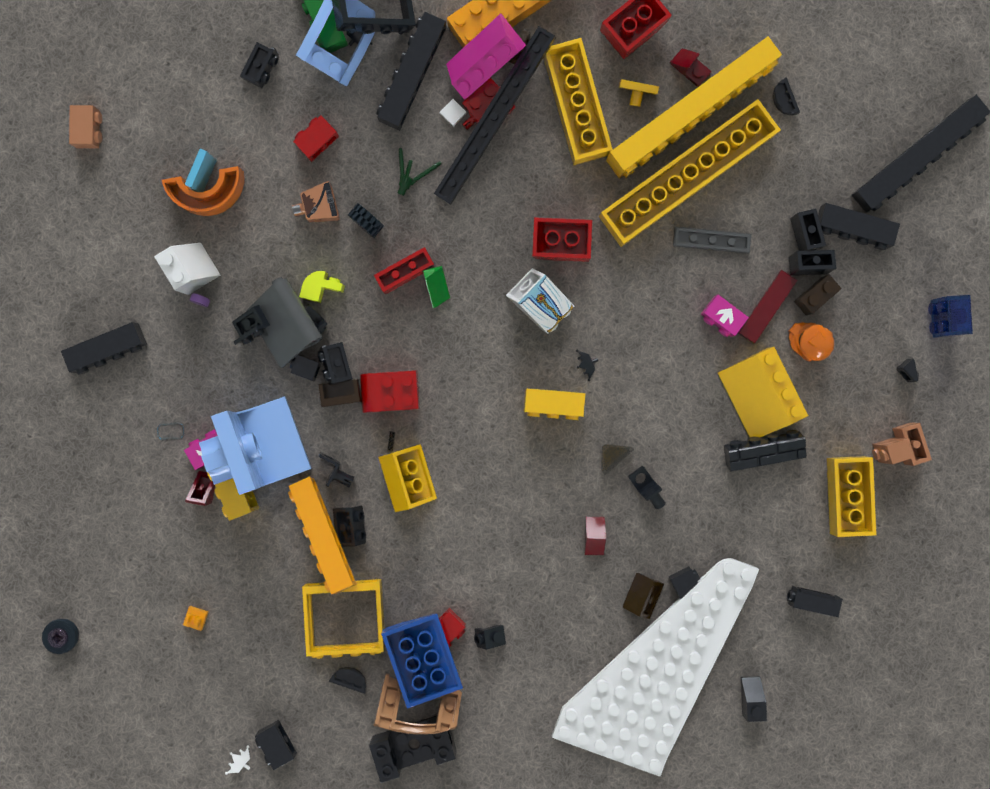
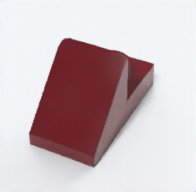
(688, 64)

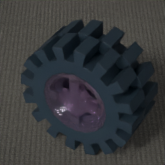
(365, 220)

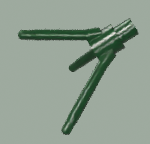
(405, 180)

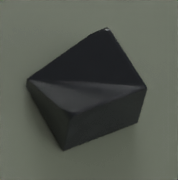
(908, 370)

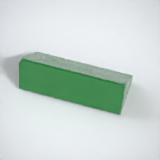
(436, 285)

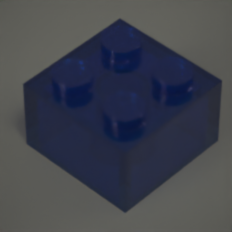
(951, 316)

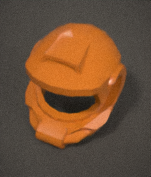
(814, 343)

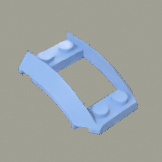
(323, 59)

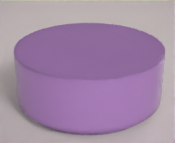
(200, 300)

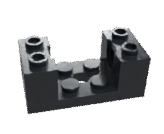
(393, 752)

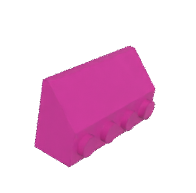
(484, 56)

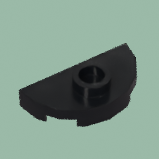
(784, 98)
(349, 678)

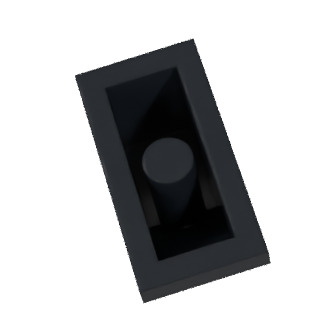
(753, 699)

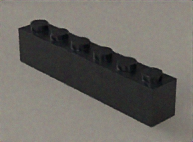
(411, 71)

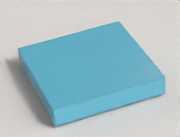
(200, 171)

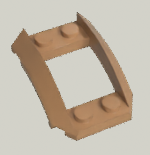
(389, 704)

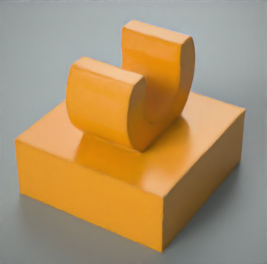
(195, 618)

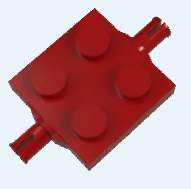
(479, 101)

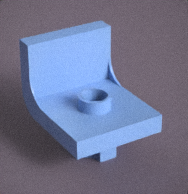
(255, 446)

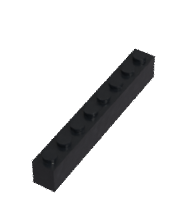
(922, 152)

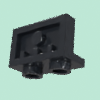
(349, 525)

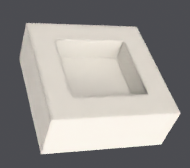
(453, 112)

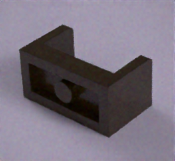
(340, 393)

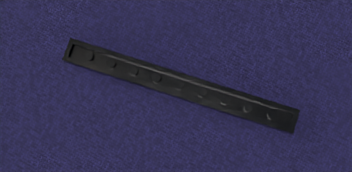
(495, 114)

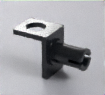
(336, 474)
(648, 489)

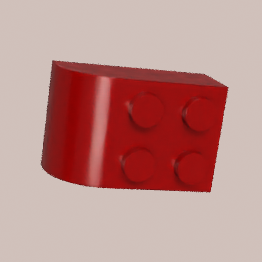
(634, 24)
(562, 239)
(389, 391)

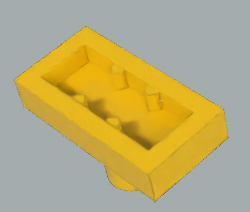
(638, 90)

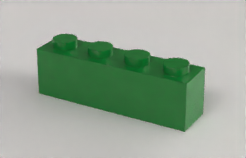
(330, 38)

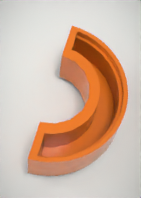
(211, 202)

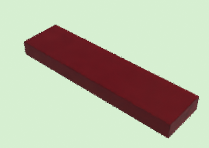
(767, 306)

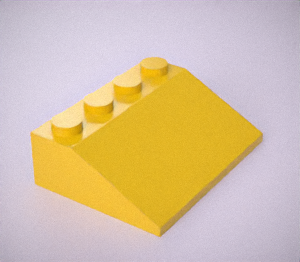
(762, 393)

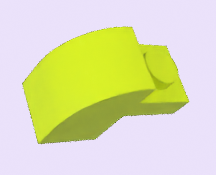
(316, 282)

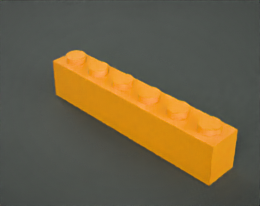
(322, 535)

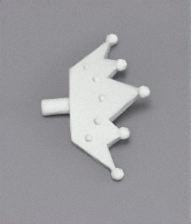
(239, 761)

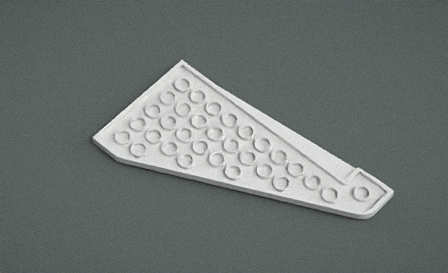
(649, 689)

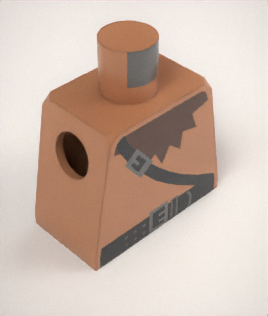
(318, 204)

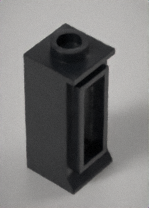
(814, 601)

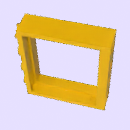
(338, 650)

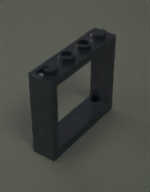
(371, 25)

